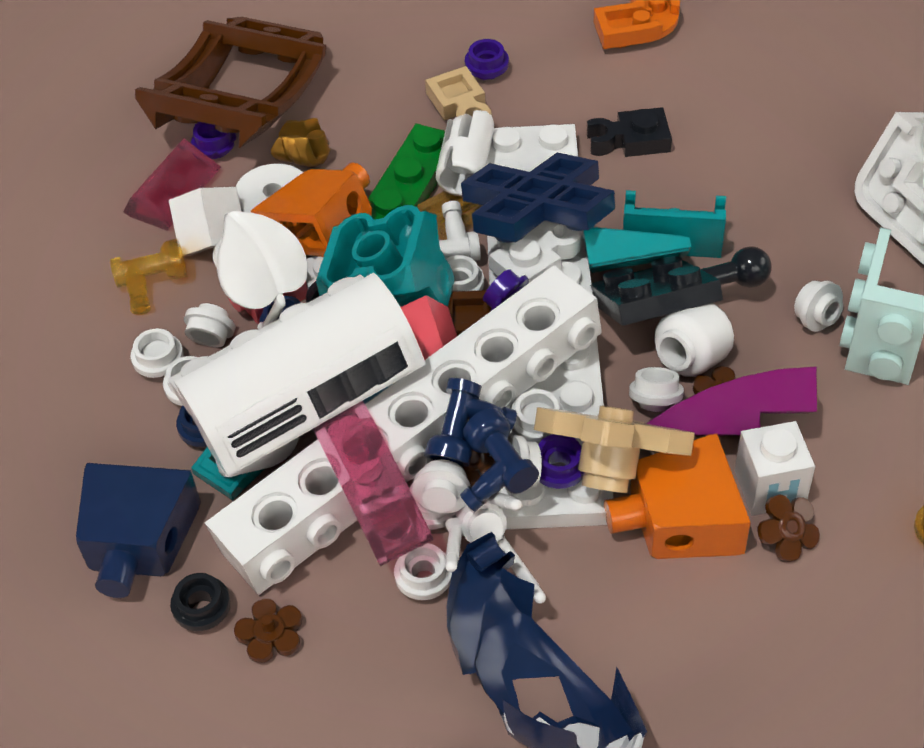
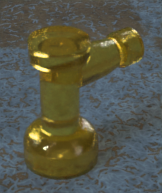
(133, 272)

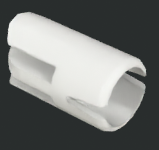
(464, 149)

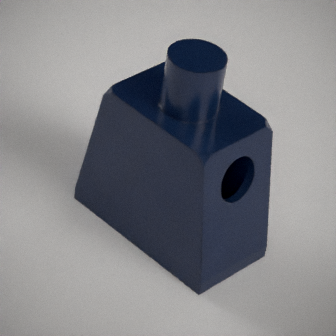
(133, 522)

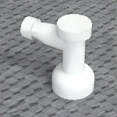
(458, 240)

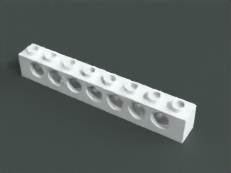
(501, 352)

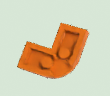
(635, 22)

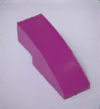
(739, 402)

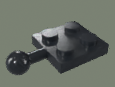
(675, 285)

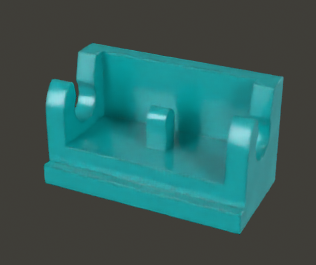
(703, 227)

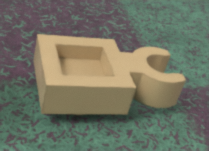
(456, 93)

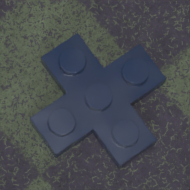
(552, 192)

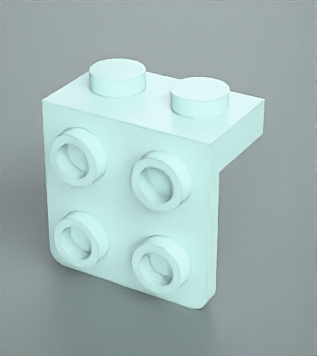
(888, 323)

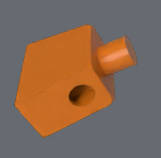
(317, 203)
(684, 504)

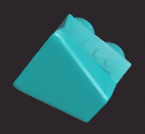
(397, 248)

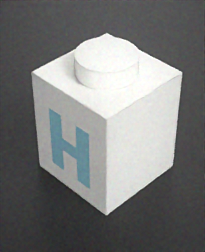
(773, 463)

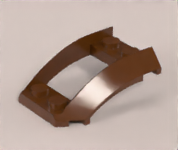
(185, 91)

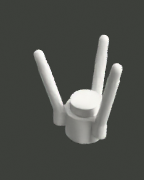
(479, 523)

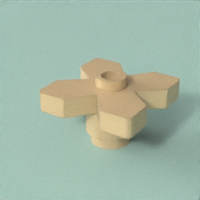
(612, 443)

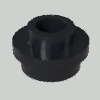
(193, 590)

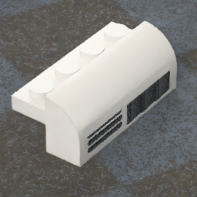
(298, 370)

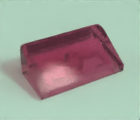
(178, 174)

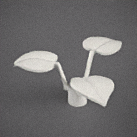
(254, 267)

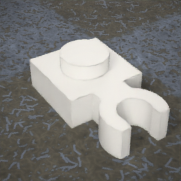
(535, 255)

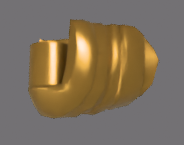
(301, 143)

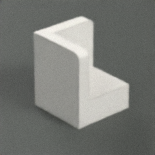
(200, 216)

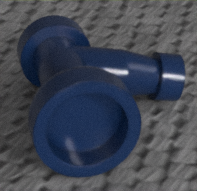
(462, 405)
(489, 434)

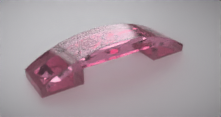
(373, 484)

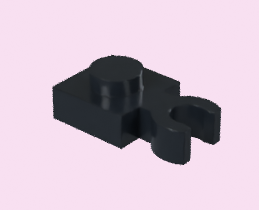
(635, 131)

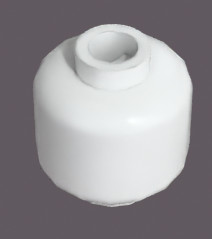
(694, 339)

